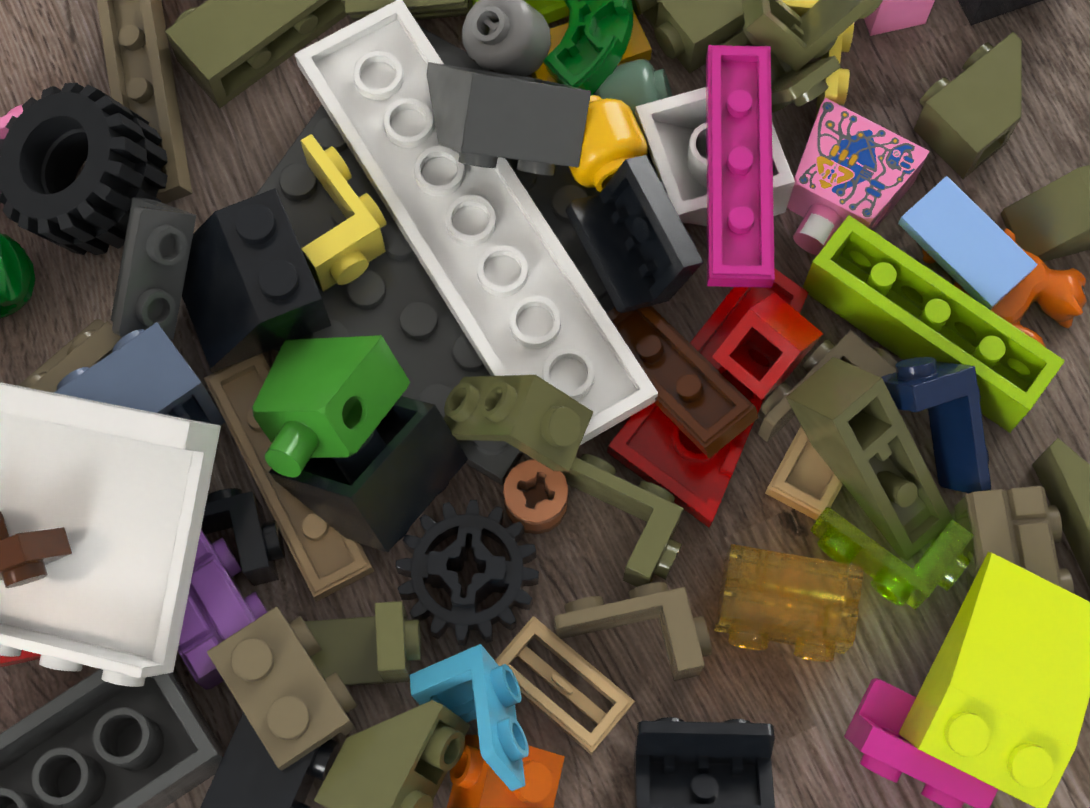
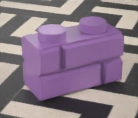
(213, 609)

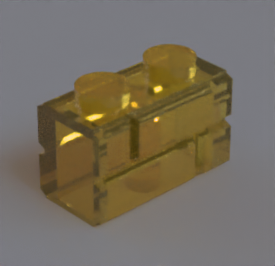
(788, 602)

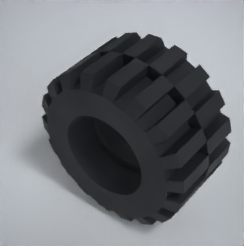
(49, 148)

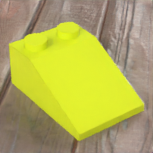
(1008, 684)

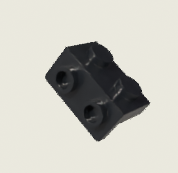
(635, 237)
(703, 764)

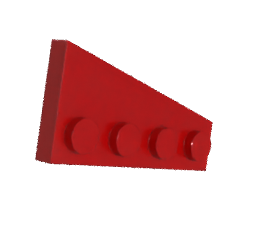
(662, 452)

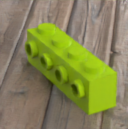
(926, 316)

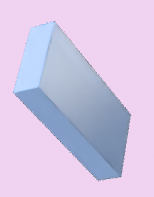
(967, 243)

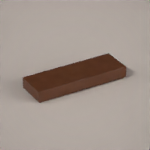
(687, 384)

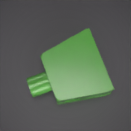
(326, 398)

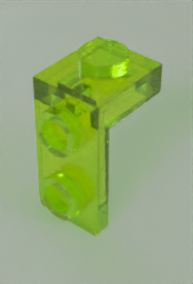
(891, 577)

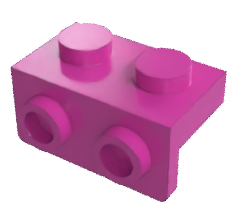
(888, 754)

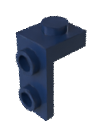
(954, 417)

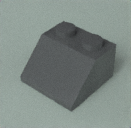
(507, 117)

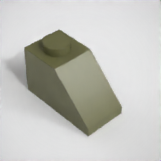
(1054, 218)

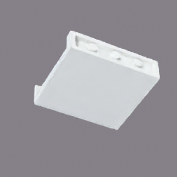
(133, 512)

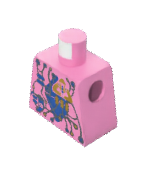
(850, 171)

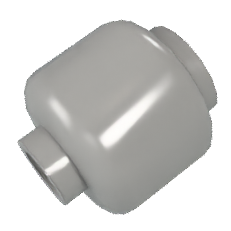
(506, 36)

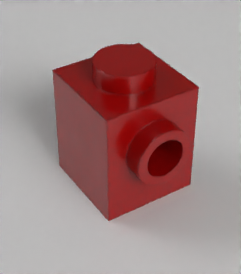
(767, 345)

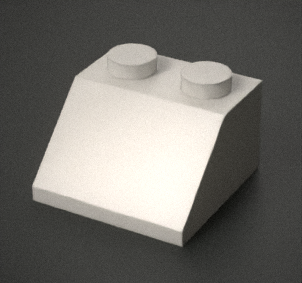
(678, 150)

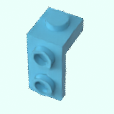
(480, 690)

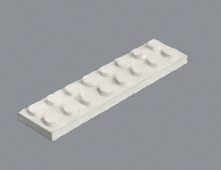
(471, 223)

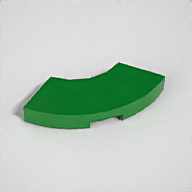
(592, 43)

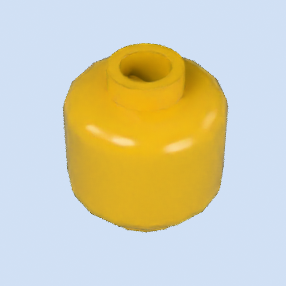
(608, 140)

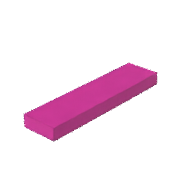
(739, 167)

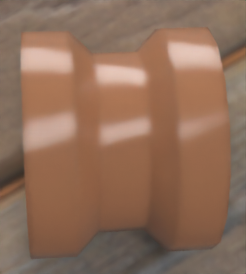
(534, 508)

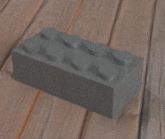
(109, 748)

